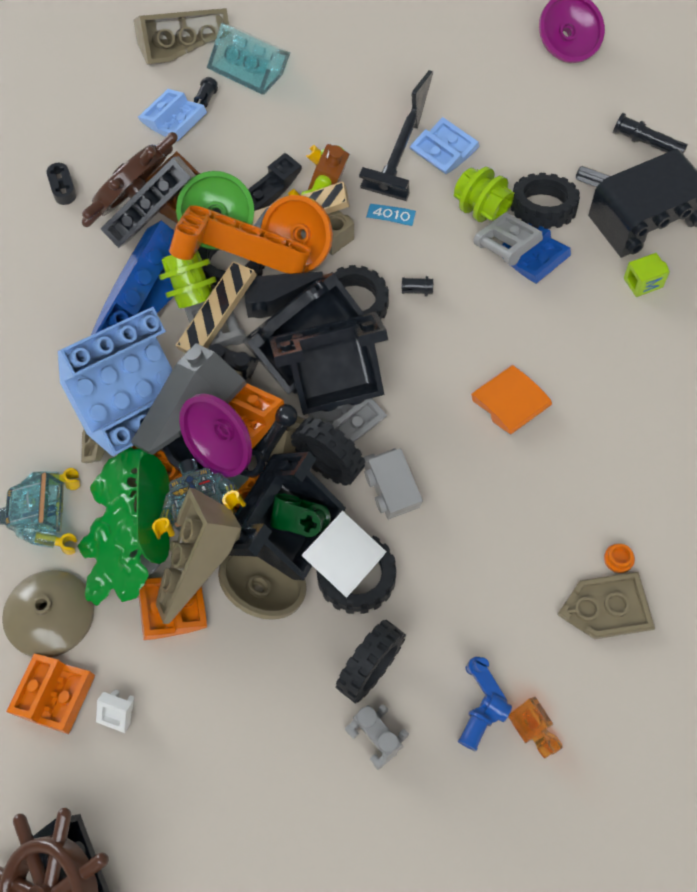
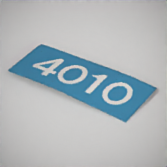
(392, 214)

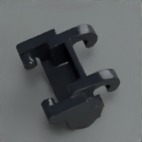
(238, 361)

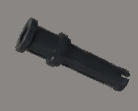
(640, 132)

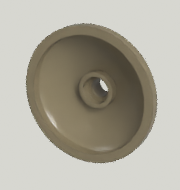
(260, 588)
(56, 627)

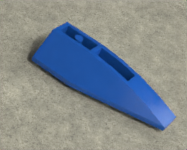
(139, 281)

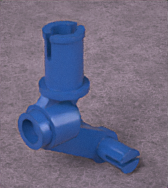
(492, 708)

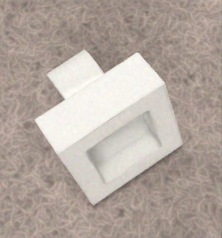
(114, 711)

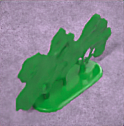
(123, 529)

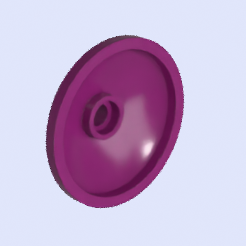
(581, 22)
(215, 434)

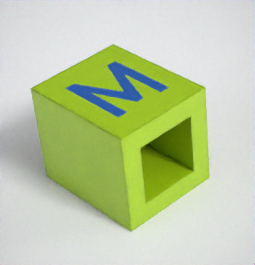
(646, 274)

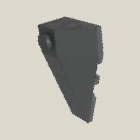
(195, 373)

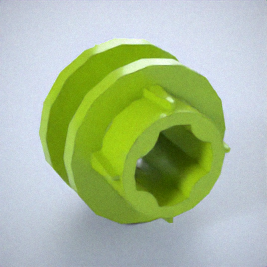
(483, 194)
(187, 280)

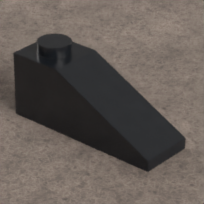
(272, 292)

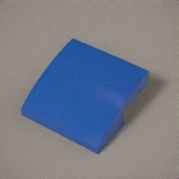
(542, 257)

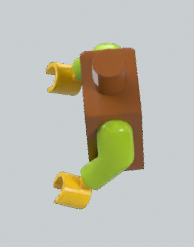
(329, 168)

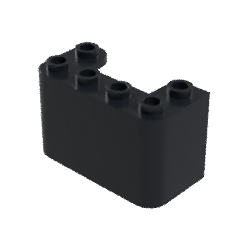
(645, 200)

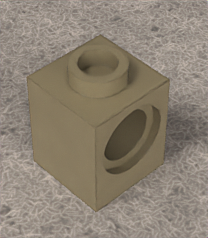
(342, 231)

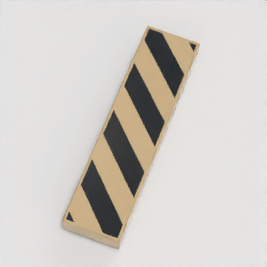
(330, 198)
(217, 307)

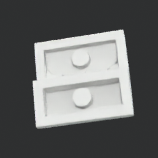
(344, 554)

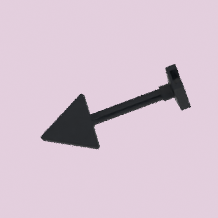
(386, 181)

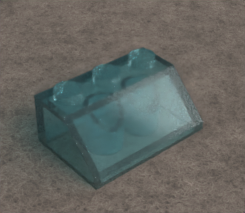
(247, 59)

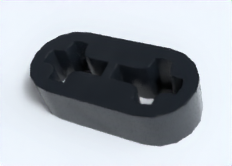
(58, 184)

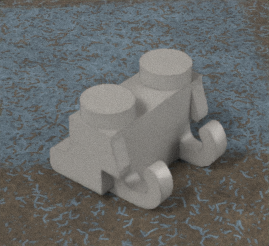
(378, 733)

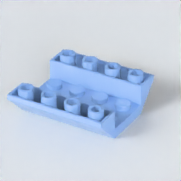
(115, 378)

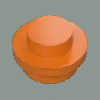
(619, 558)

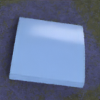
(172, 114)
(445, 146)

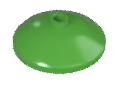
(220, 192)

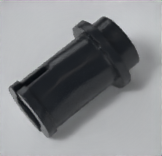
(207, 89)
(417, 285)

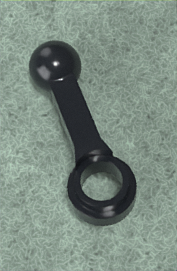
(285, 417)

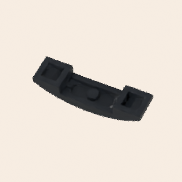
(279, 177)

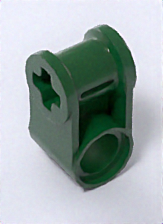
(294, 514)

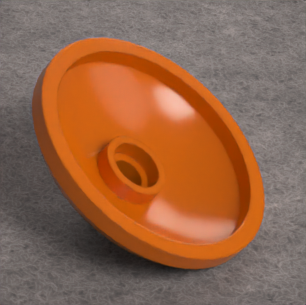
(298, 213)

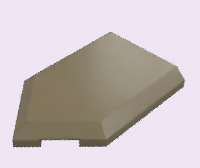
(609, 606)

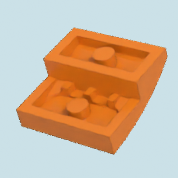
(511, 399)
(257, 410)
(189, 619)
(51, 693)

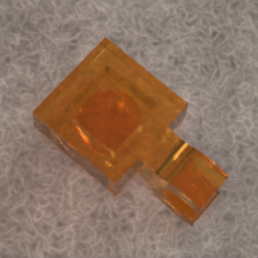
(532, 724)

